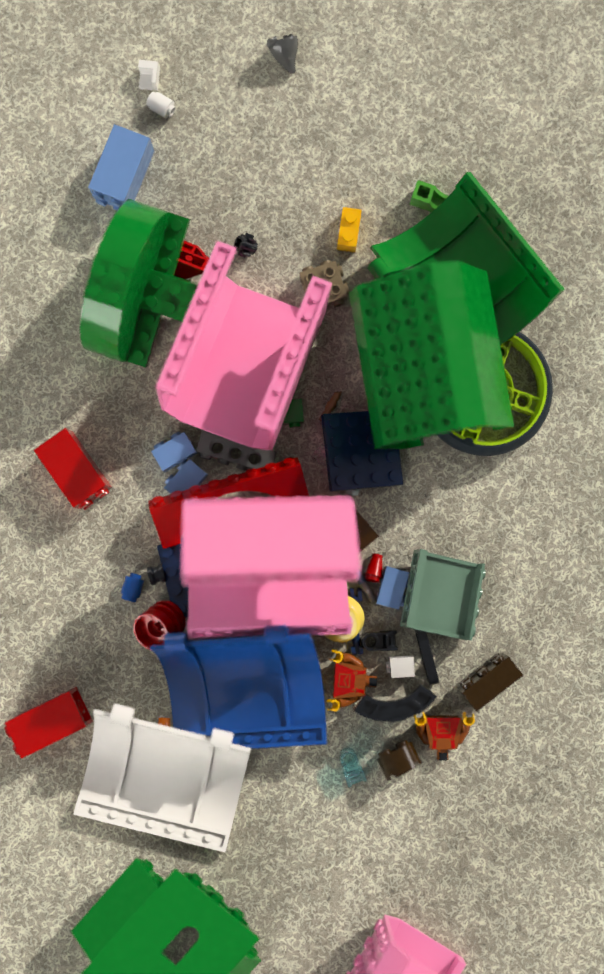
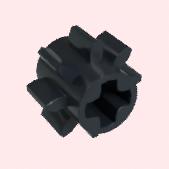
(245, 245)

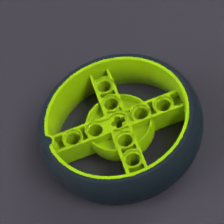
(535, 407)

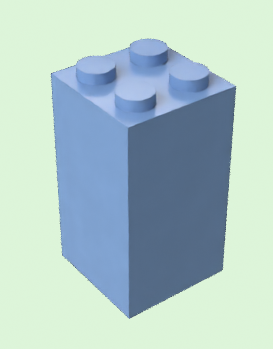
(121, 167)

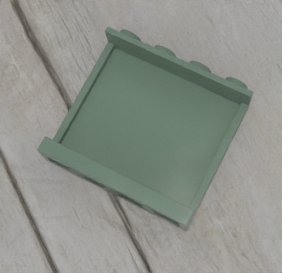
(442, 595)

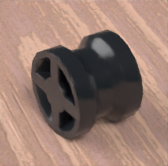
(156, 574)

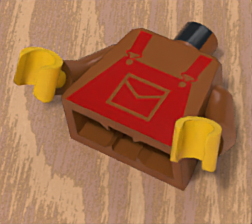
(349, 680)
(443, 731)

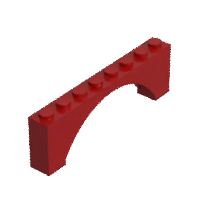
(276, 479)

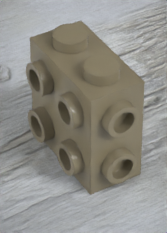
(329, 272)

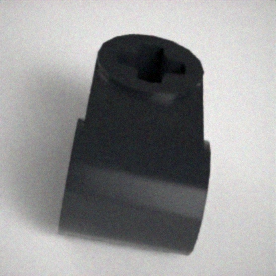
(383, 640)

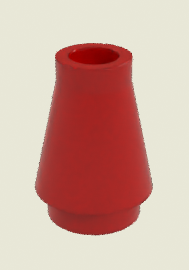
(374, 569)

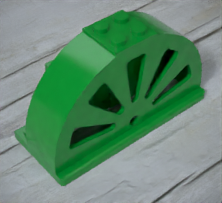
(135, 283)

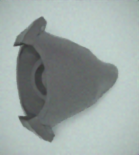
(284, 51)

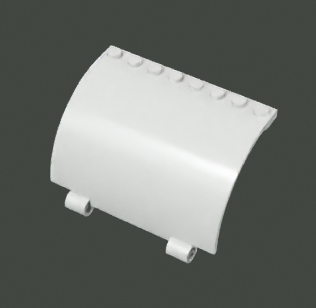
(162, 779)

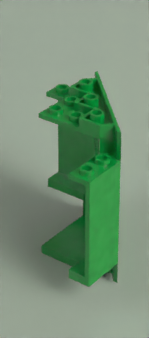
(145, 913)

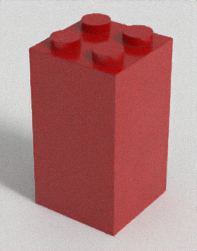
(73, 469)
(48, 723)

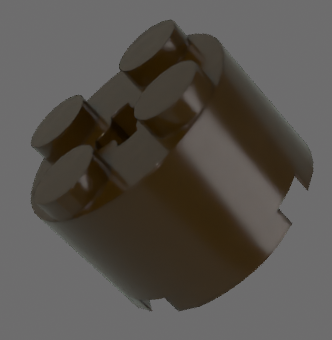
(398, 760)

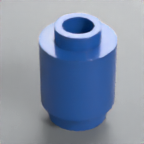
(132, 587)

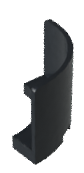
(395, 710)

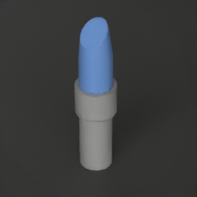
(363, 584)

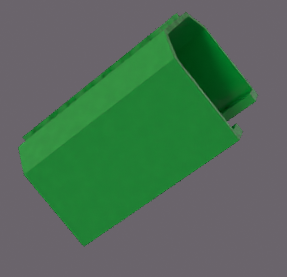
(430, 354)

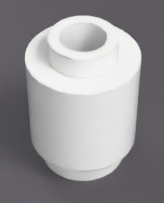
(160, 104)

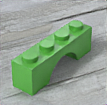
(427, 196)

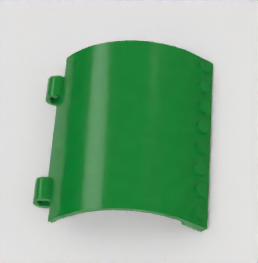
(478, 233)

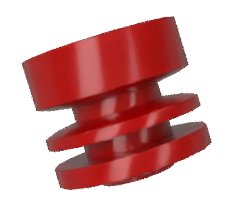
(157, 621)

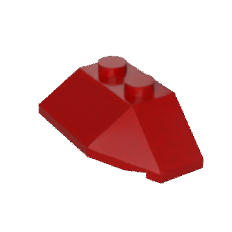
(191, 261)

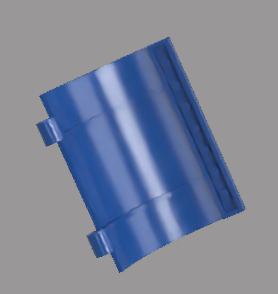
(249, 686)

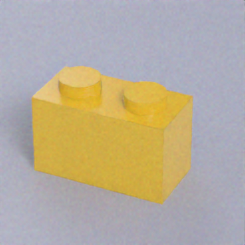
(349, 229)

